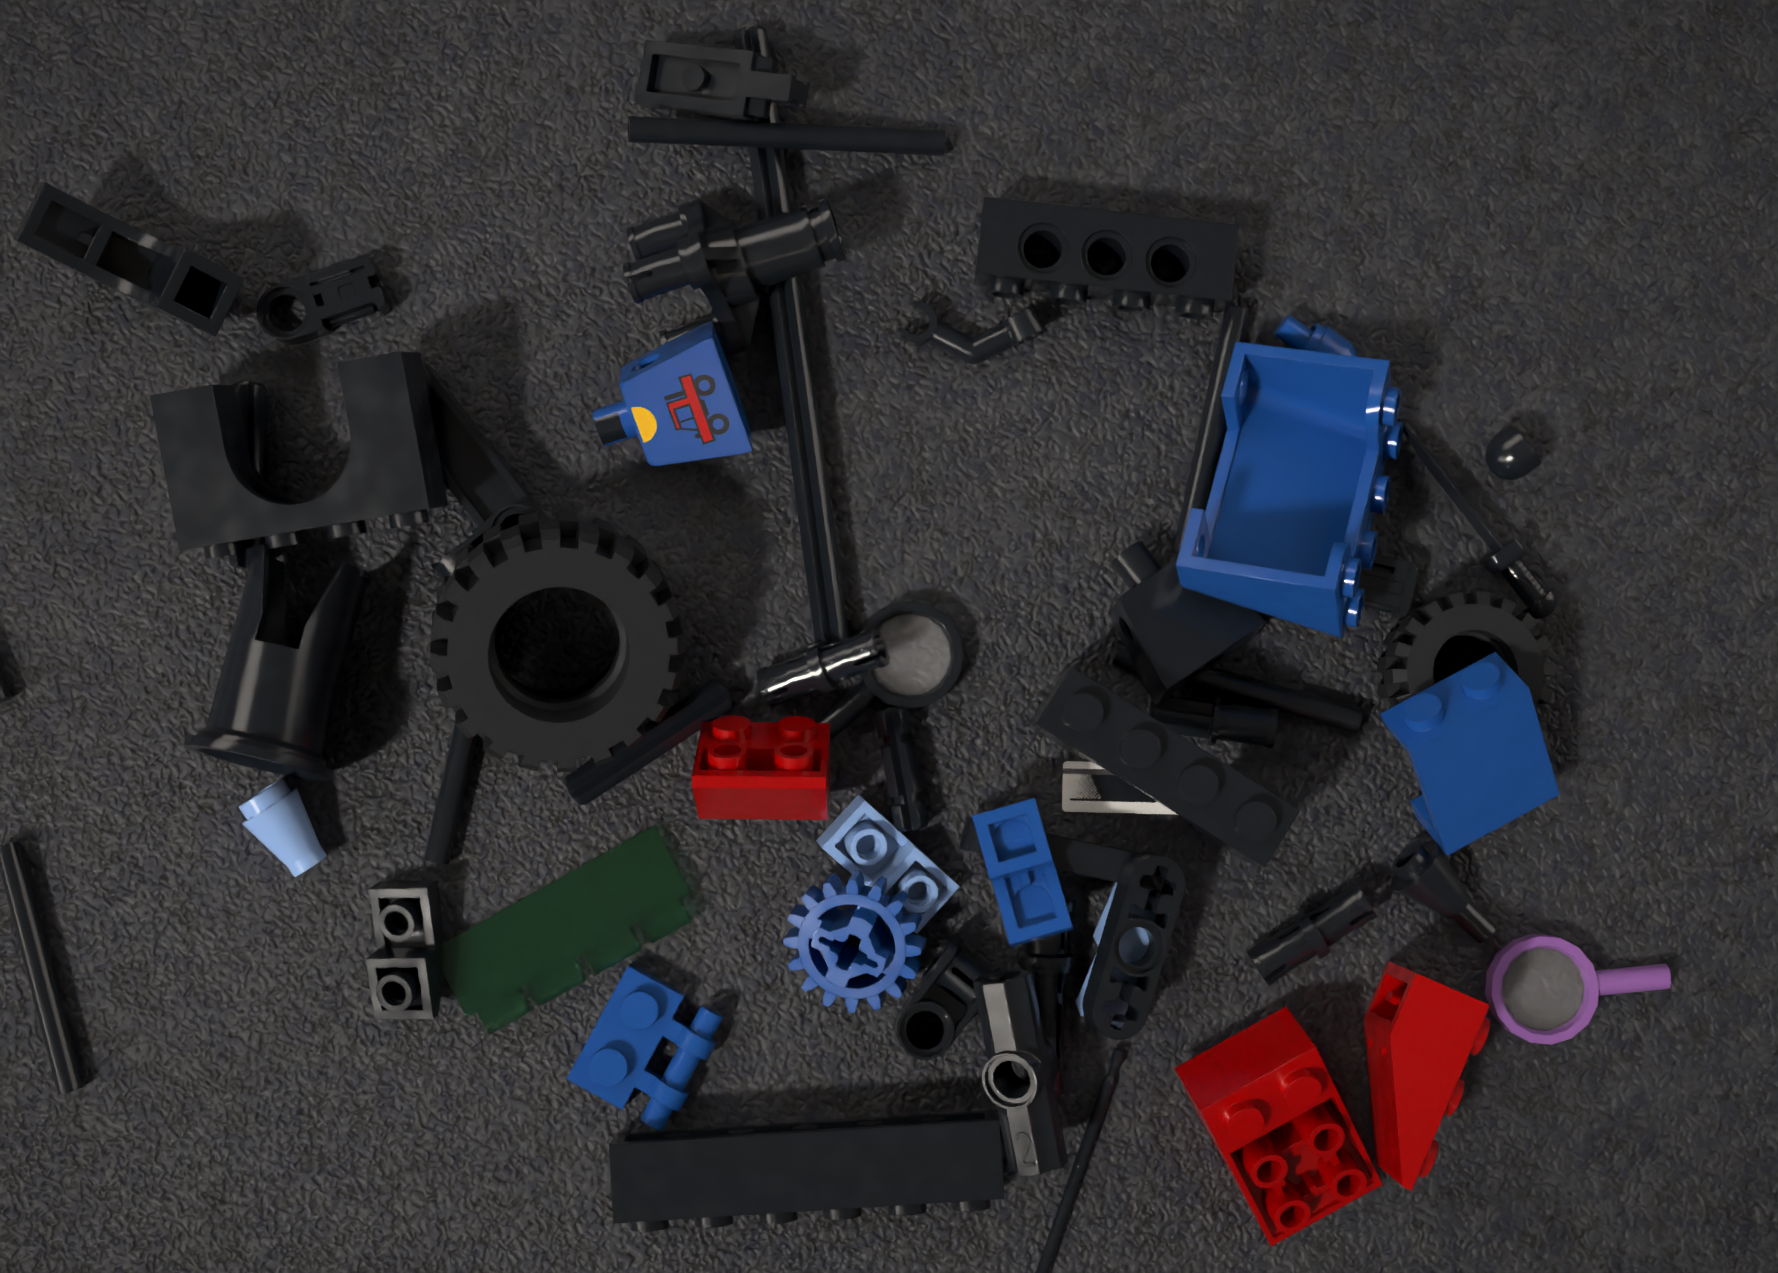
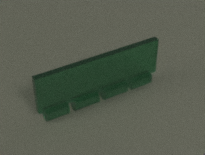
(574, 916)

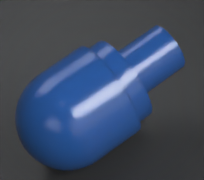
(1314, 339)

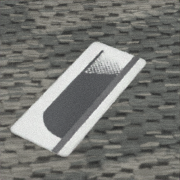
(1094, 789)

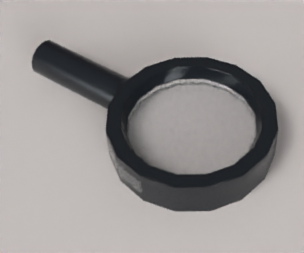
(922, 665)

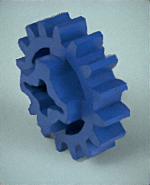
(880, 953)

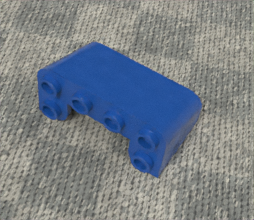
(1296, 486)

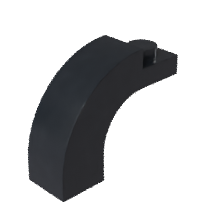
(129, 260)

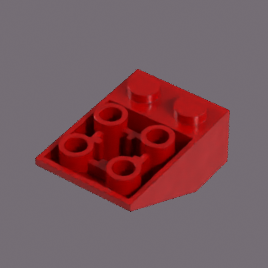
(1415, 1057)
(1279, 1125)

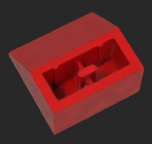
(762, 769)

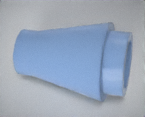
(283, 826)

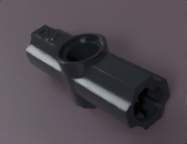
(1025, 1109)

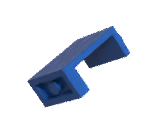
(1474, 752)

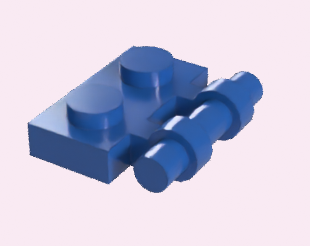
(627, 1037)

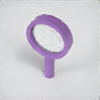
(1551, 990)

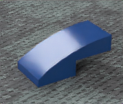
(1022, 872)

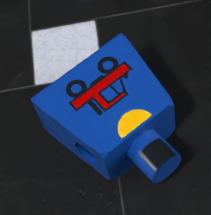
(679, 403)

